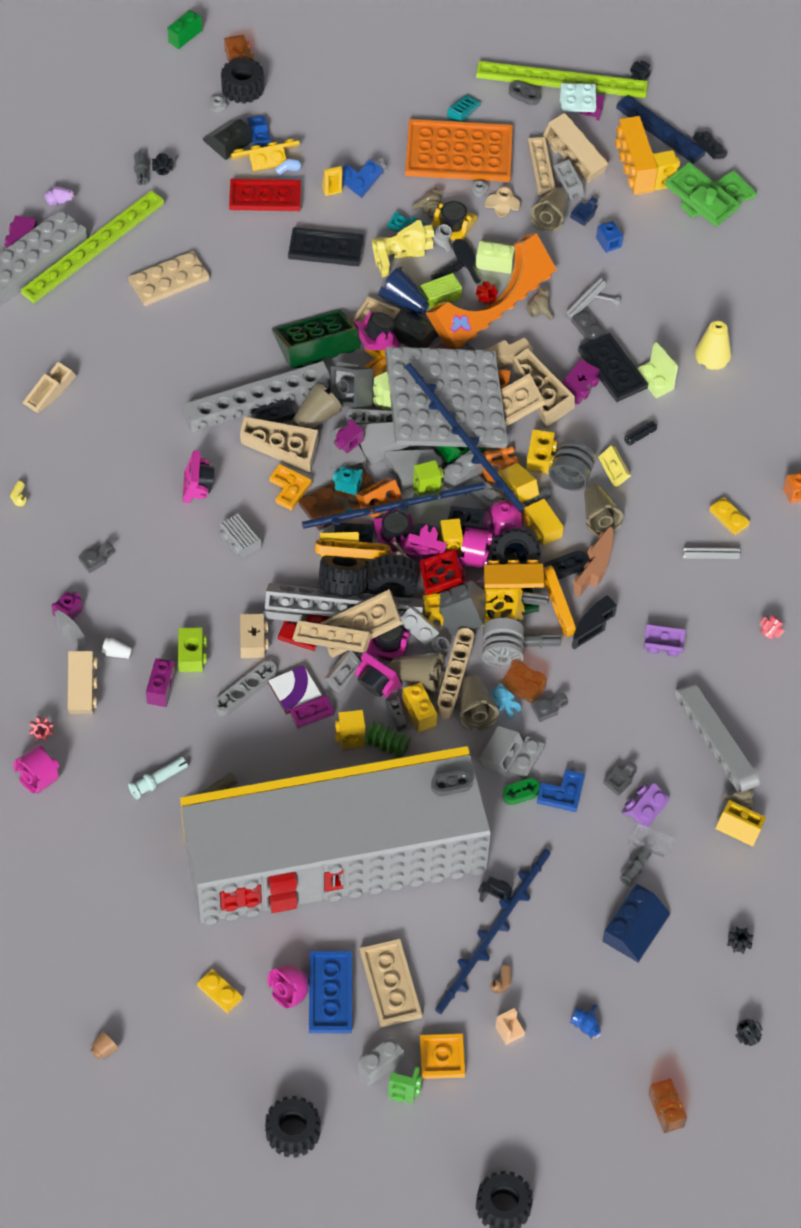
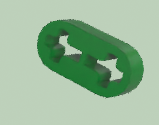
(521, 792)

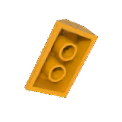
(513, 574)

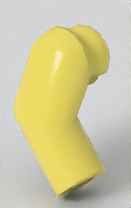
(16, 494)

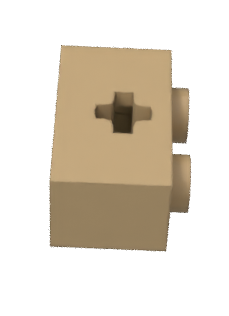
(252, 635)

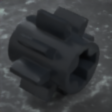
(640, 70)
(162, 164)
(740, 934)
(749, 1032)

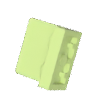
(659, 372)

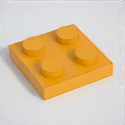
(442, 1056)

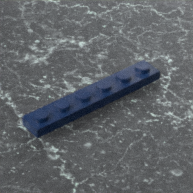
(661, 129)

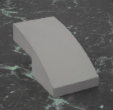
(68, 626)

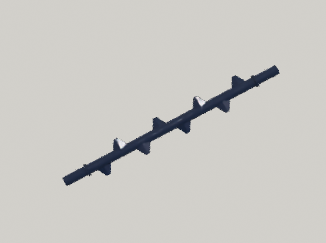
(471, 442)
(403, 504)
(487, 936)

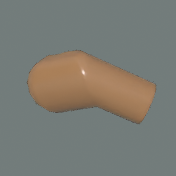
(504, 982)

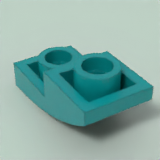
(400, 222)

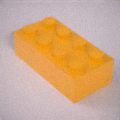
(636, 155)

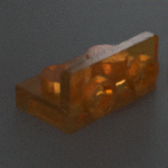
(524, 682)

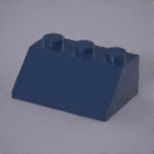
(636, 923)

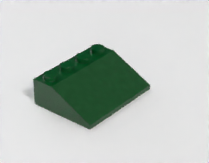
(317, 338)

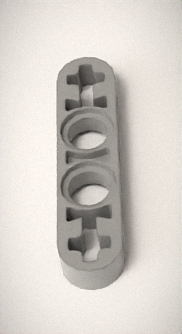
(242, 685)

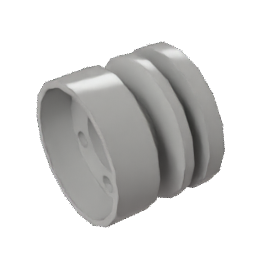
(502, 642)

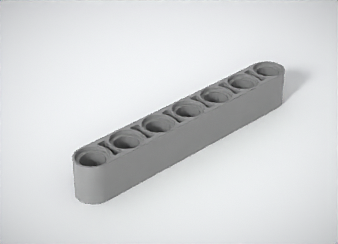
(717, 738)

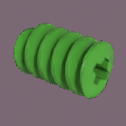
(387, 740)

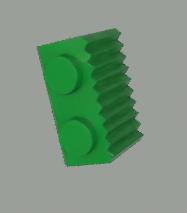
(184, 29)

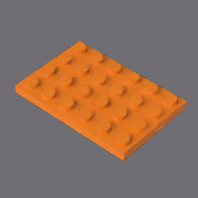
(459, 150)

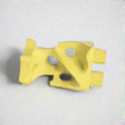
(413, 239)

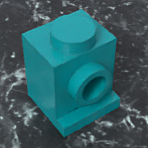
(348, 480)

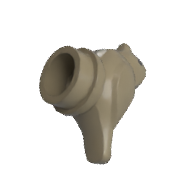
(429, 202)
(539, 304)
(742, 799)

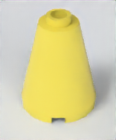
(714, 346)

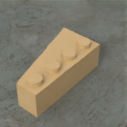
(557, 397)
(281, 441)

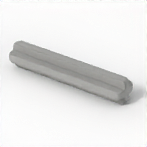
(586, 298)
(711, 553)

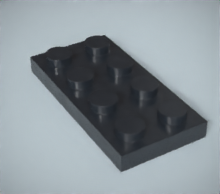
(325, 246)
(614, 366)

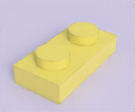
(614, 466)

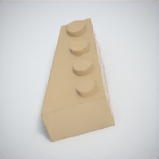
(574, 146)

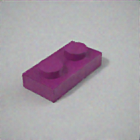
(311, 712)

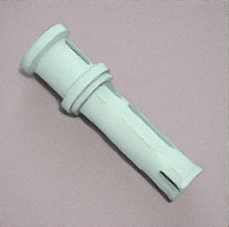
(149, 781)

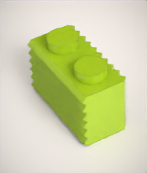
(442, 290)

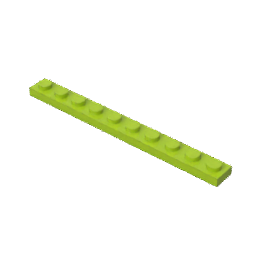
(554, 78)
(92, 247)

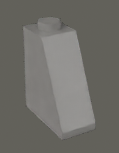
(378, 440)
(354, 459)
(402, 462)

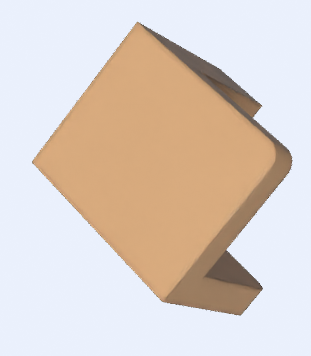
(508, 1026)

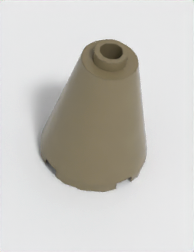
(550, 210)
(316, 408)
(601, 511)
(420, 668)
(477, 705)

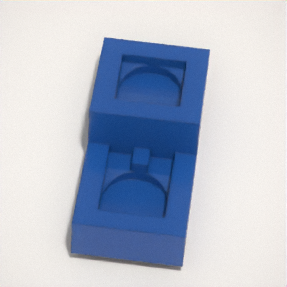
(259, 129)

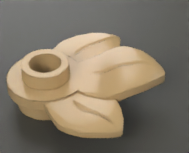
(502, 202)

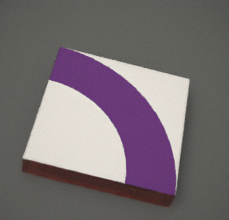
(294, 688)

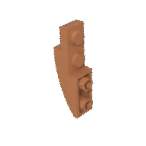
(598, 563)

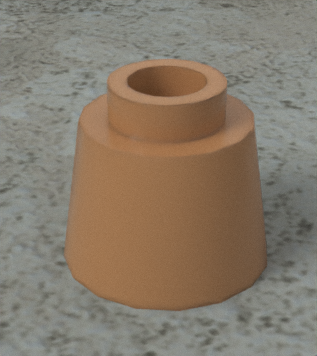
(103, 1046)

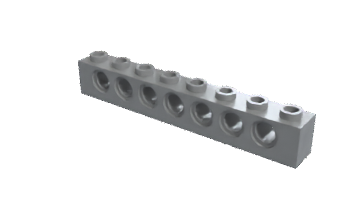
(246, 398)
(321, 602)

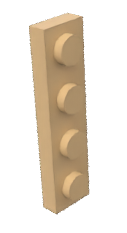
(541, 165)
(332, 636)

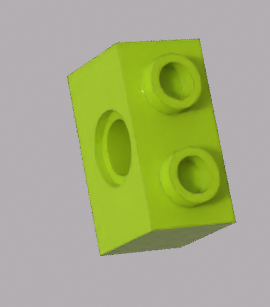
(427, 478)
(191, 639)

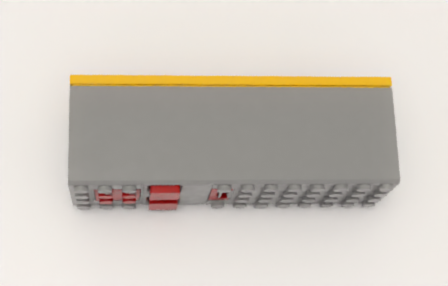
(332, 835)

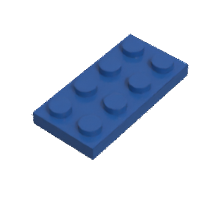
(330, 992)

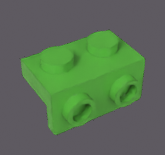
(405, 1088)

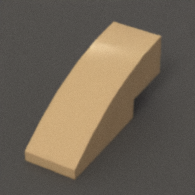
(506, 352)
(49, 388)

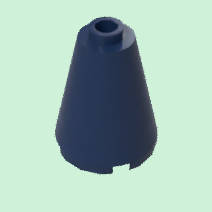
(404, 292)

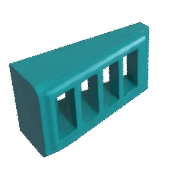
(453, 111)

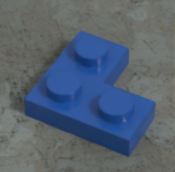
(361, 181)
(563, 797)

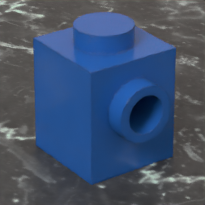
(609, 236)

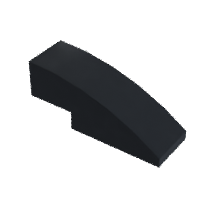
(594, 621)

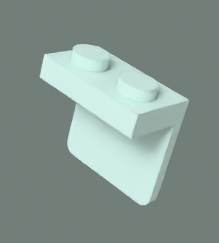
(578, 97)

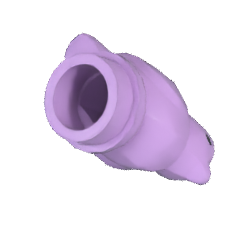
(58, 195)

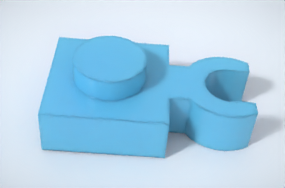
(504, 699)

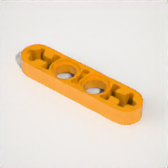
(351, 549)
(558, 601)

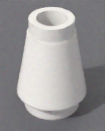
(116, 648)

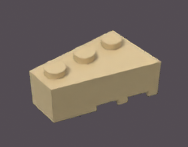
(82, 682)

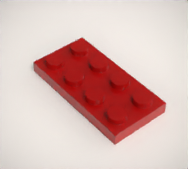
(264, 195)

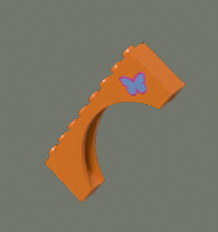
(530, 268)

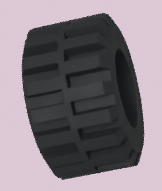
(242, 80)
(515, 537)
(343, 574)
(393, 574)
(288, 1110)
(508, 1185)

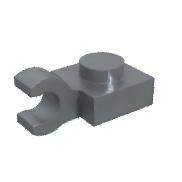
(95, 558)
(547, 708)
(620, 779)

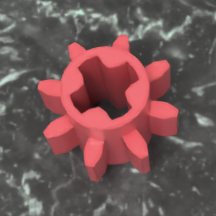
(771, 627)
(37, 731)

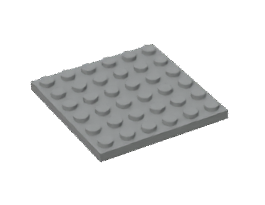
(465, 385)

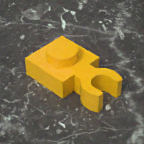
(432, 606)

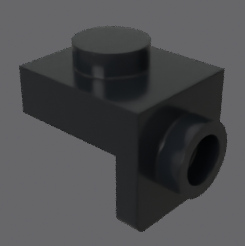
(496, 888)

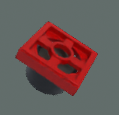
(444, 574)

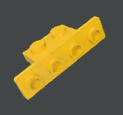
(265, 157)

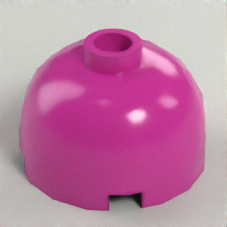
(504, 517)
(289, 985)

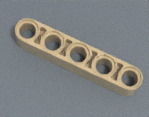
(452, 680)

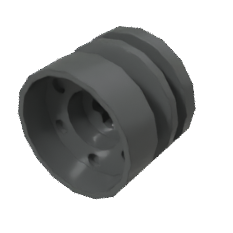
(572, 465)

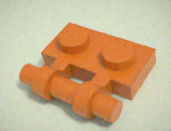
(505, 461)

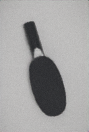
(465, 255)

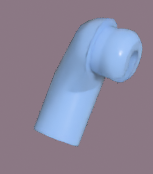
(288, 164)

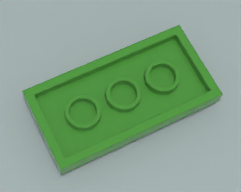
(688, 180)

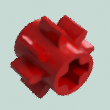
(486, 292)

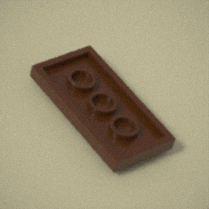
(330, 501)

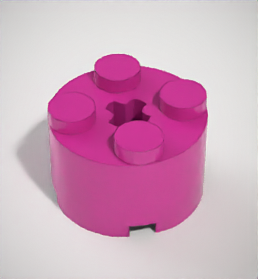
(475, 547)
(36, 769)

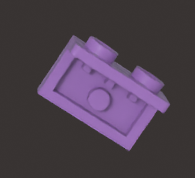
(664, 639)
(646, 804)

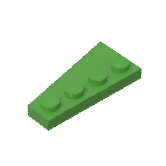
(731, 184)

